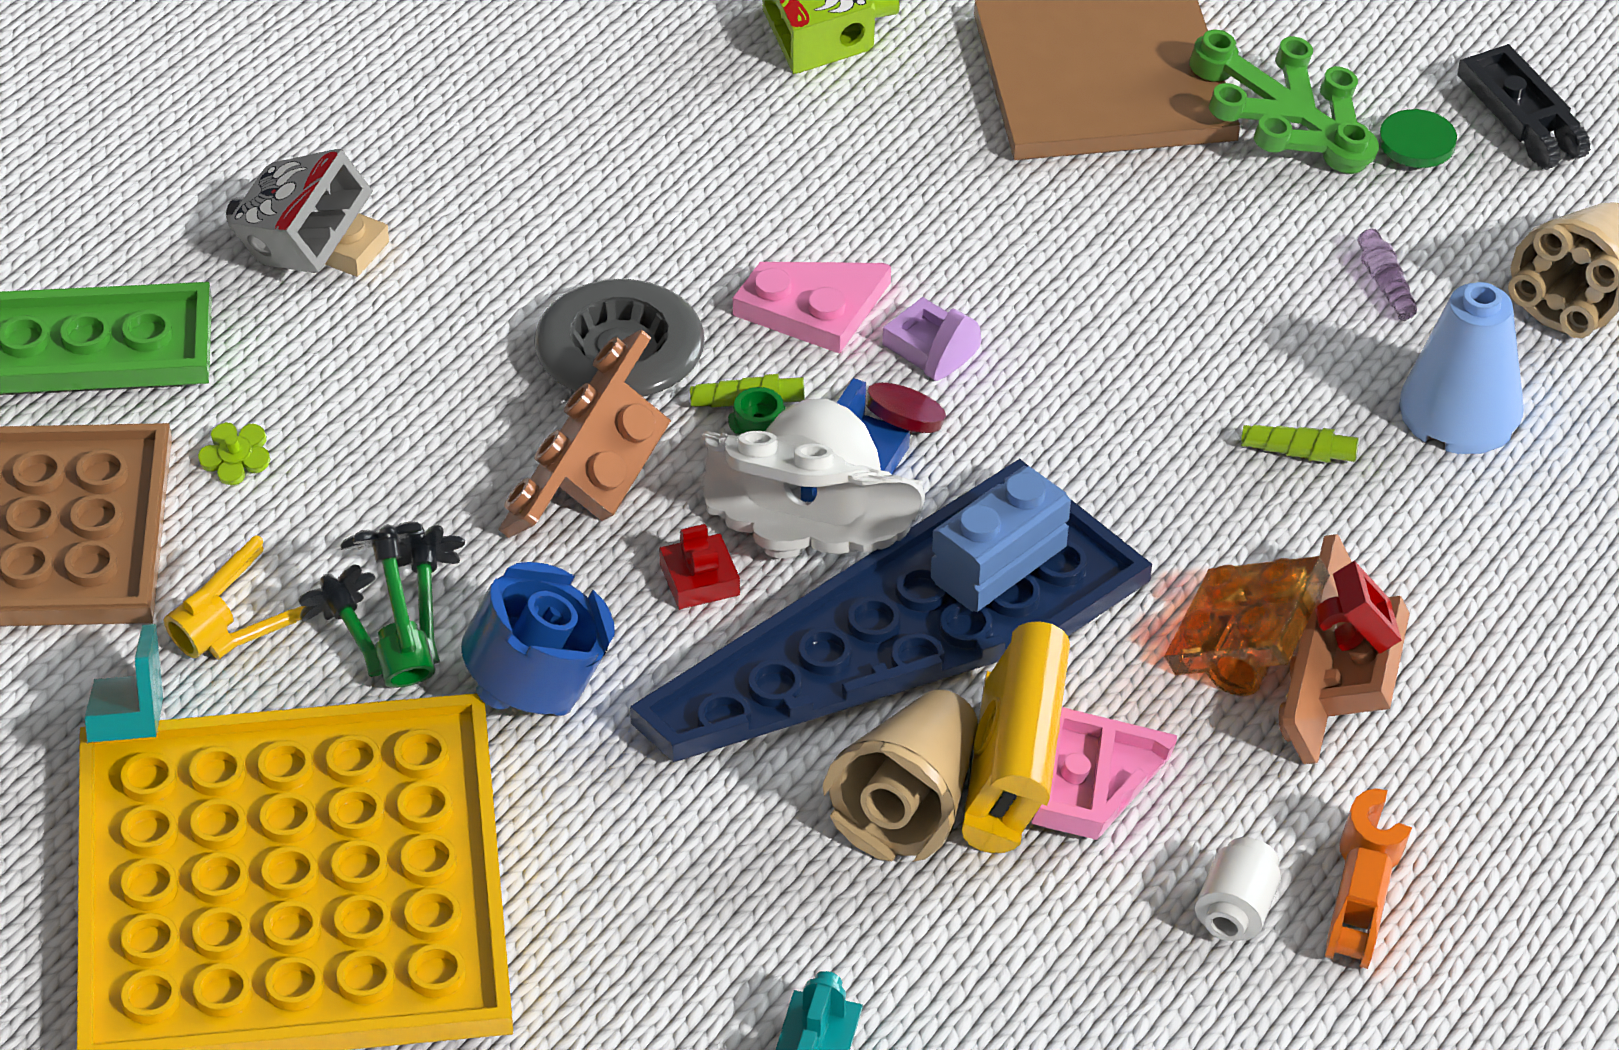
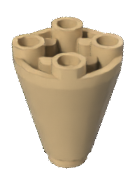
(1570, 271)

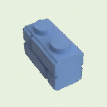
(1000, 538)

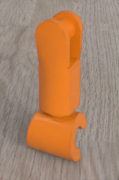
(1365, 877)

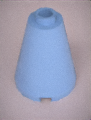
(1467, 374)

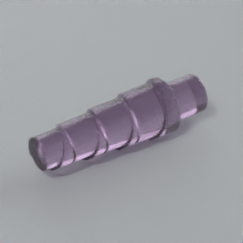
(1386, 271)

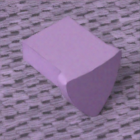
(933, 338)

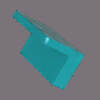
(128, 704)

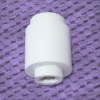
(1239, 889)

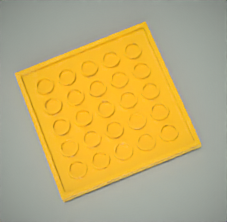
(292, 881)

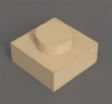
(359, 245)

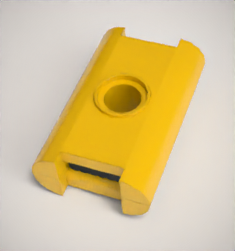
(1016, 738)

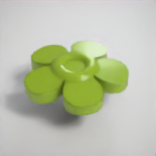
(234, 452)

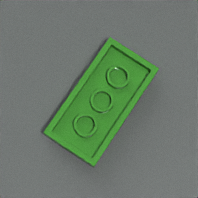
(105, 337)

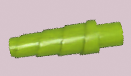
(725, 392)
(1301, 442)

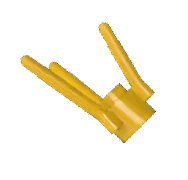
(204, 617)

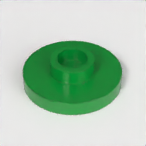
(1417, 138)

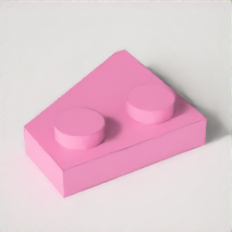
(812, 299)
(1099, 771)

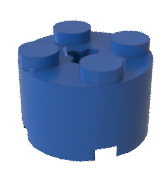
(536, 640)

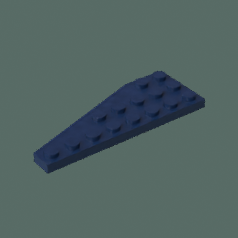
(880, 634)

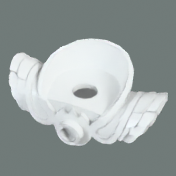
(809, 447)

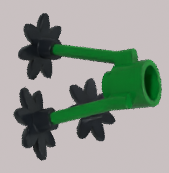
(403, 652)

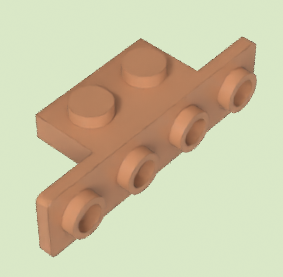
(599, 445)
(1334, 680)

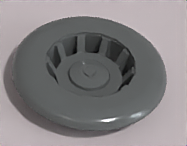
(594, 313)

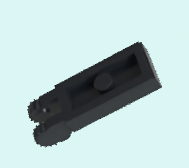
(1525, 105)

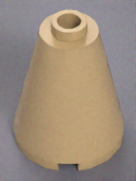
(904, 778)

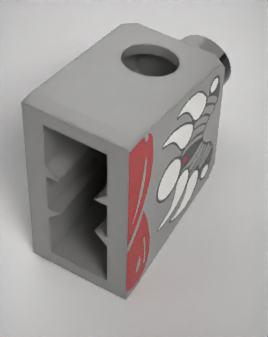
(299, 210)

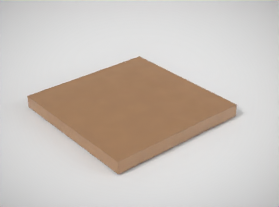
(1098, 75)
(81, 522)

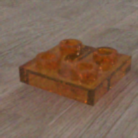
(1247, 621)

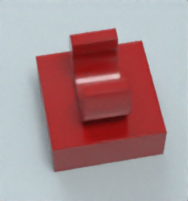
(699, 568)
(1363, 608)

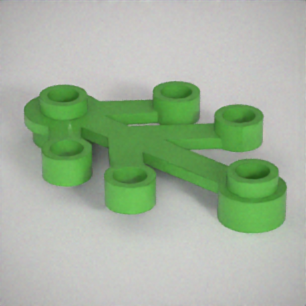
(1341, 139)

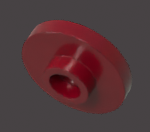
(905, 407)

